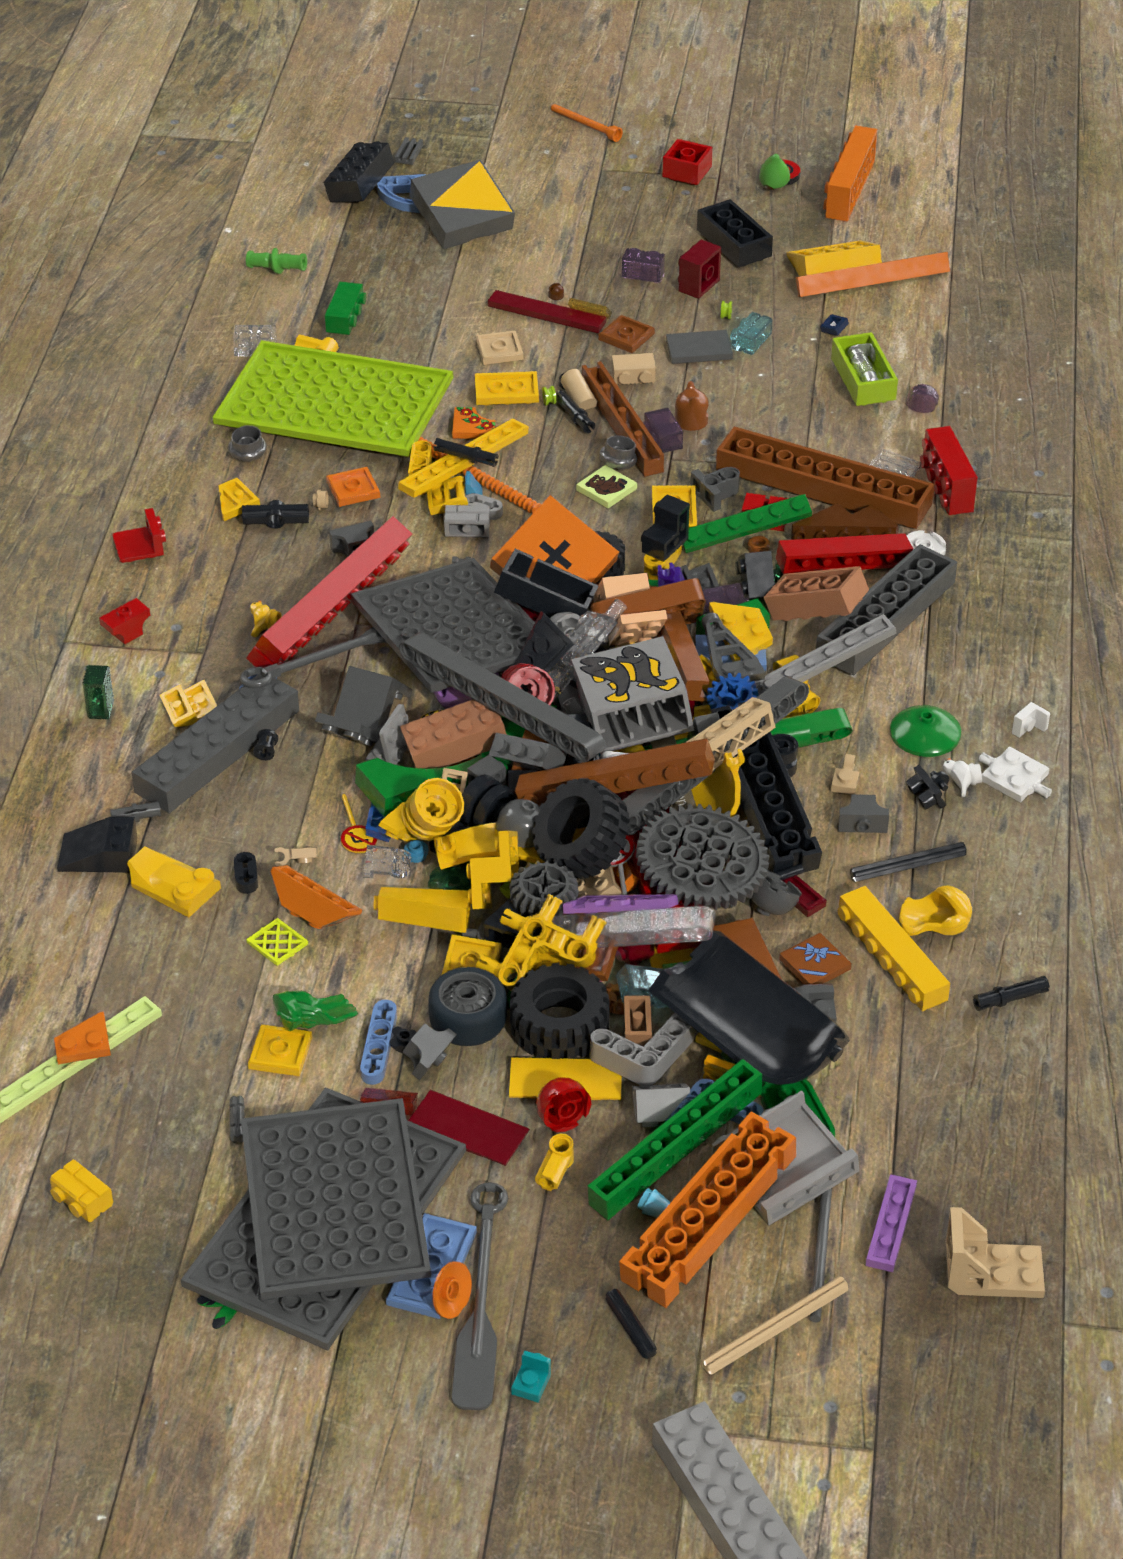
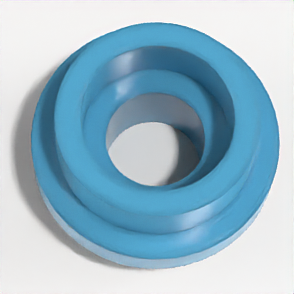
(418, 850)

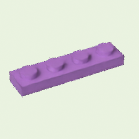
(891, 1223)

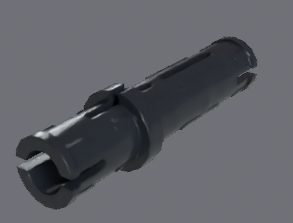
(578, 415)
(474, 454)
(1002, 995)

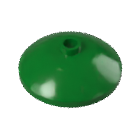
(925, 731)

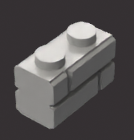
(467, 521)

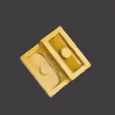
(188, 705)

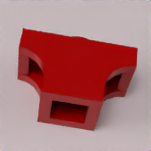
(126, 621)

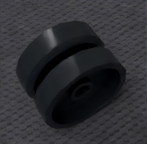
(485, 800)

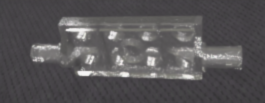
(586, 636)

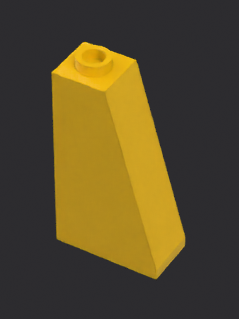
(424, 907)

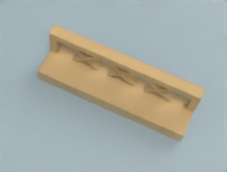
(733, 726)

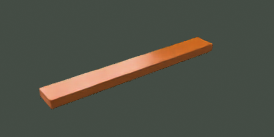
(872, 274)

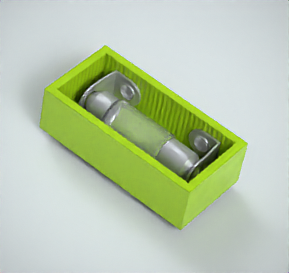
(864, 369)

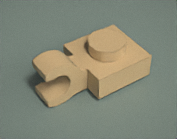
(846, 779)
(303, 854)

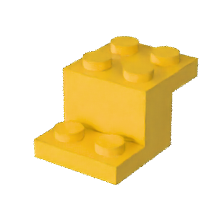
(493, 869)

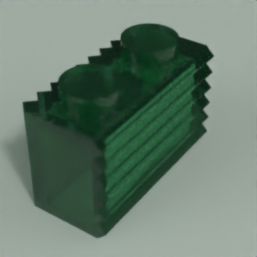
(98, 692)

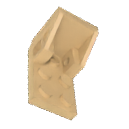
(989, 1268)

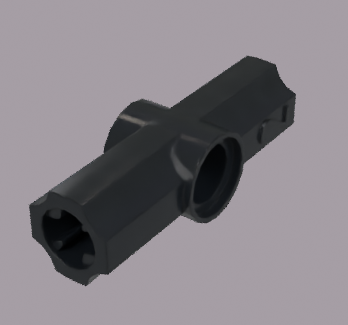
(275, 514)

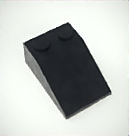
(99, 846)

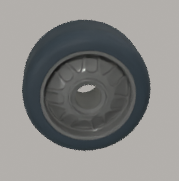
(469, 1004)

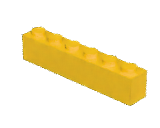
(893, 948)

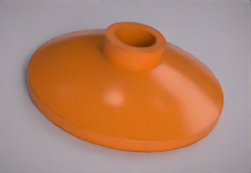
(452, 1289)

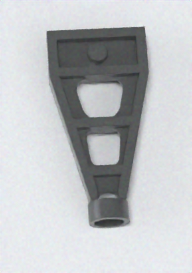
(747, 666)

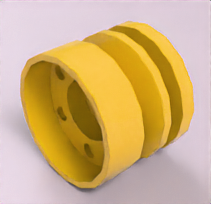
(434, 798)

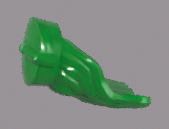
(302, 1010)

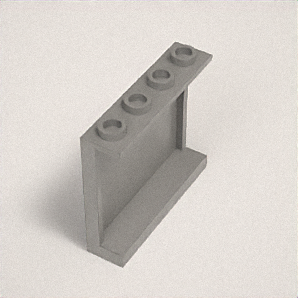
(818, 1161)

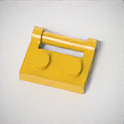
(439, 495)

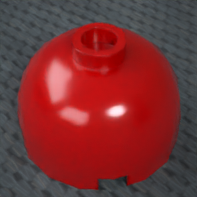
(562, 1104)

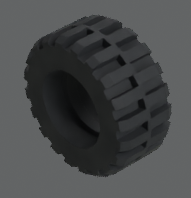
(563, 814)
(551, 988)

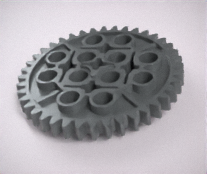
(704, 879)

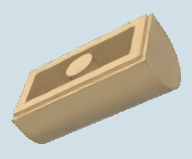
(578, 389)

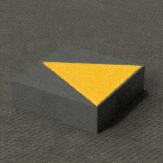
(462, 204)

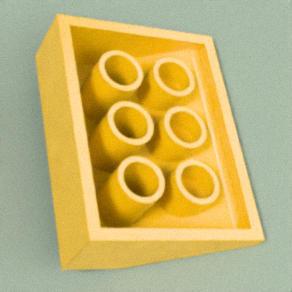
(834, 257)

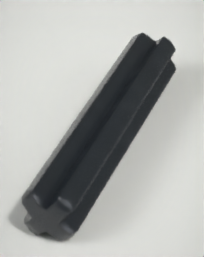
(631, 1324)

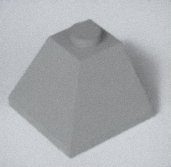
(657, 1102)

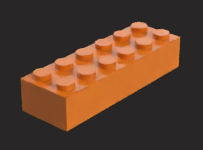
(850, 173)

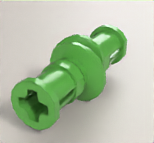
(276, 261)

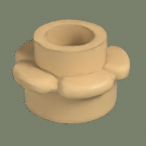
(320, 499)

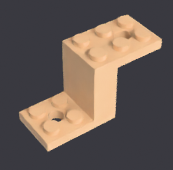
(635, 626)

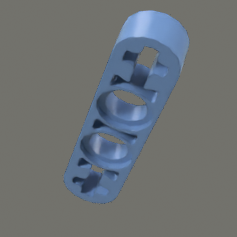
(378, 1041)

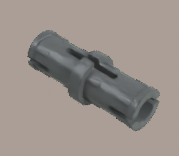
(138, 811)

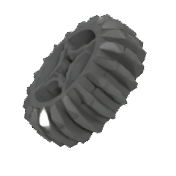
(530, 882)

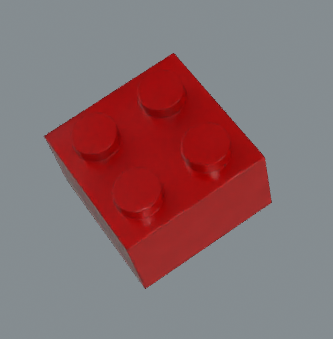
(687, 162)

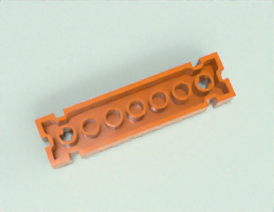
(707, 1209)

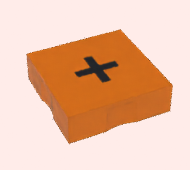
(560, 540)

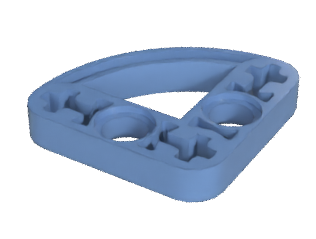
(397, 184)

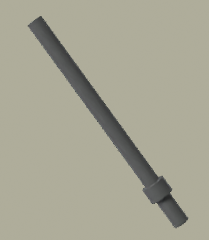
(821, 1248)

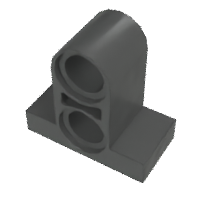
(715, 485)

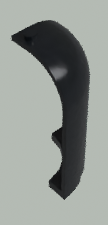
(750, 1012)

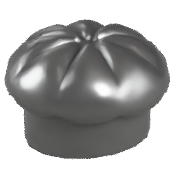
(247, 444)
(619, 453)

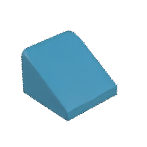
(472, 484)

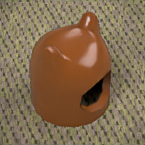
(691, 408)

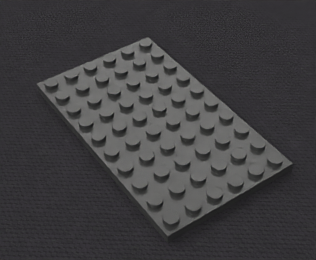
(228, 1264)

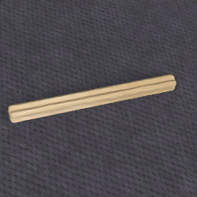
(775, 1325)

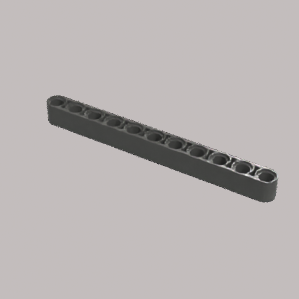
(503, 697)
(650, 801)

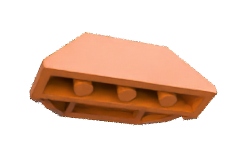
(311, 900)

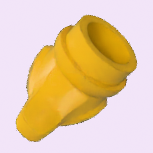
(263, 617)

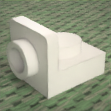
(1029, 717)

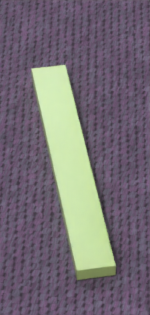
(51, 1074)

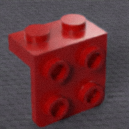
(141, 542)

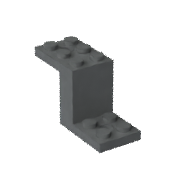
(363, 706)

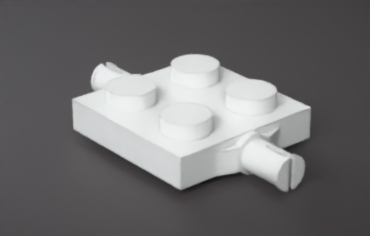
(1015, 774)

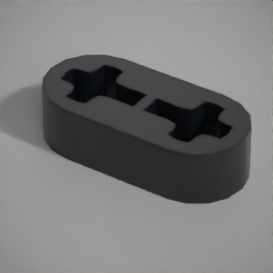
(248, 872)

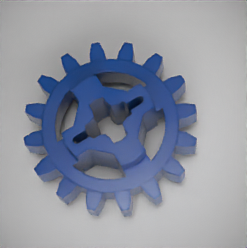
(731, 691)

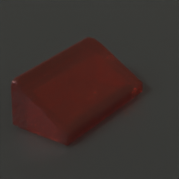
(375, 1095)

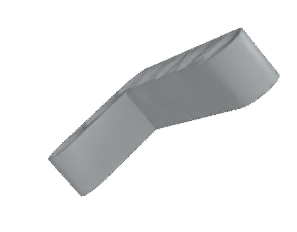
(641, 1063)

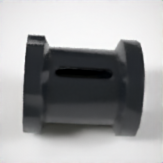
(269, 752)

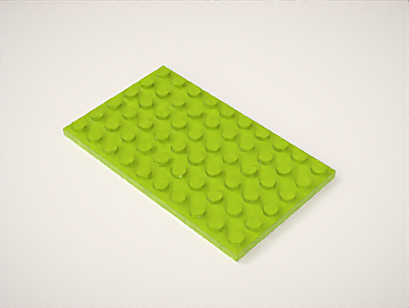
(334, 398)

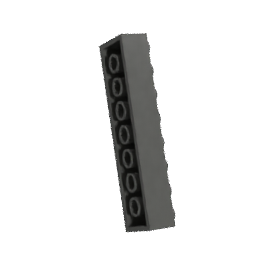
(899, 596)
(213, 743)

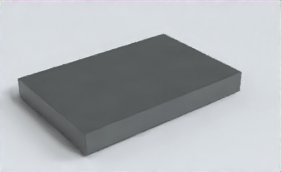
(699, 346)

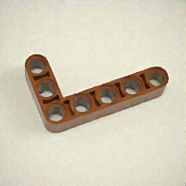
(674, 597)

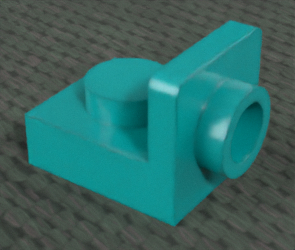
(532, 1376)

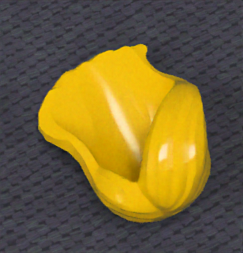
(941, 911)

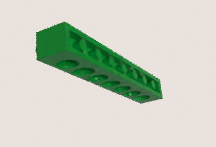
(674, 1139)

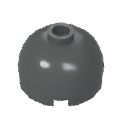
(519, 816)
(776, 896)

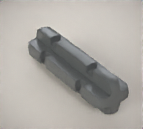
(236, 1114)

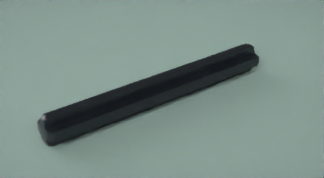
(908, 861)

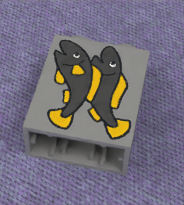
(633, 694)

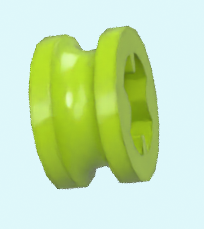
(726, 310)
(549, 395)

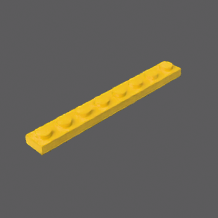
(451, 465)

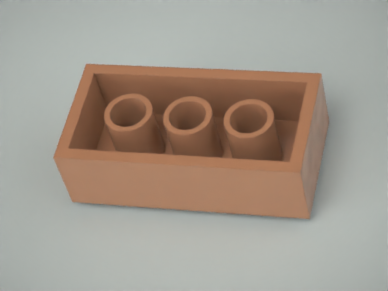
(816, 593)
(452, 735)

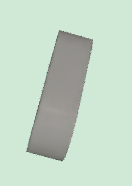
(496, 506)

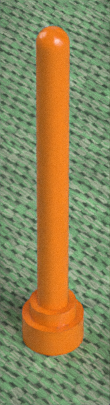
(612, 132)

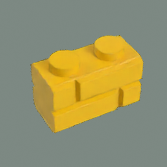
(80, 1191)

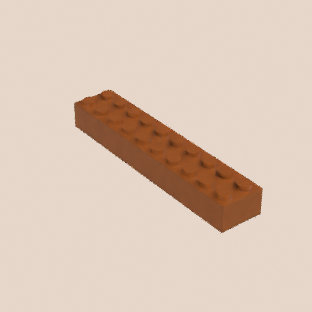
(825, 476)

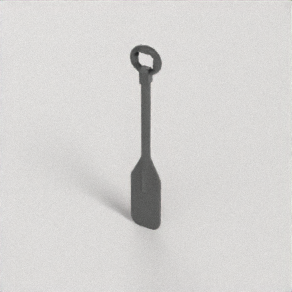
(369, 637)
(477, 1340)

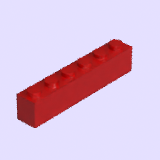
(842, 552)

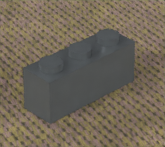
(526, 753)

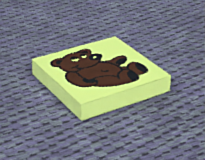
(606, 486)

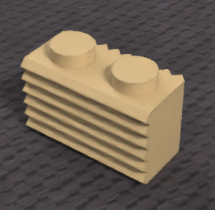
(633, 368)

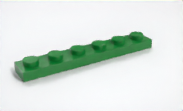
(747, 523)

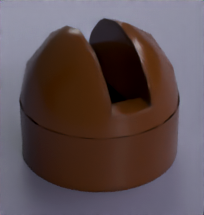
(556, 291)

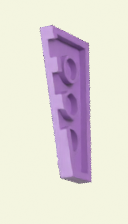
(616, 903)

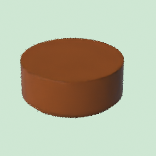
(758, 544)

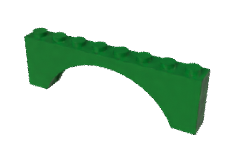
(392, 784)

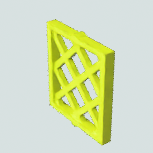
(289, 931)

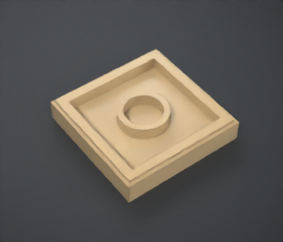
(499, 347)

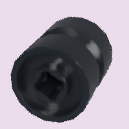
(788, 750)

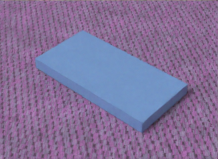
(446, 1243)

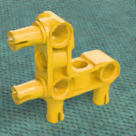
(527, 949)

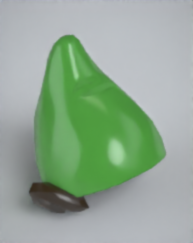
(774, 173)

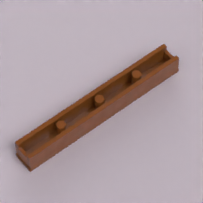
(624, 418)
(684, 655)

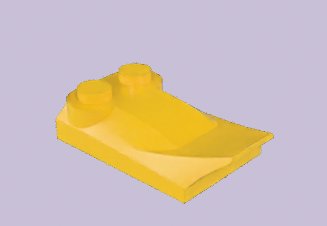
(172, 881)

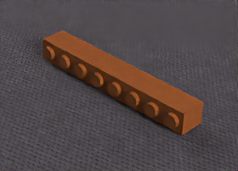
(625, 771)

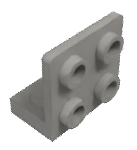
(391, 743)

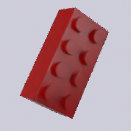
(949, 470)

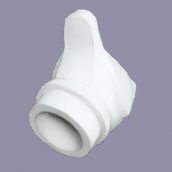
(963, 774)

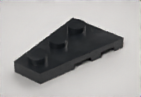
(544, 645)

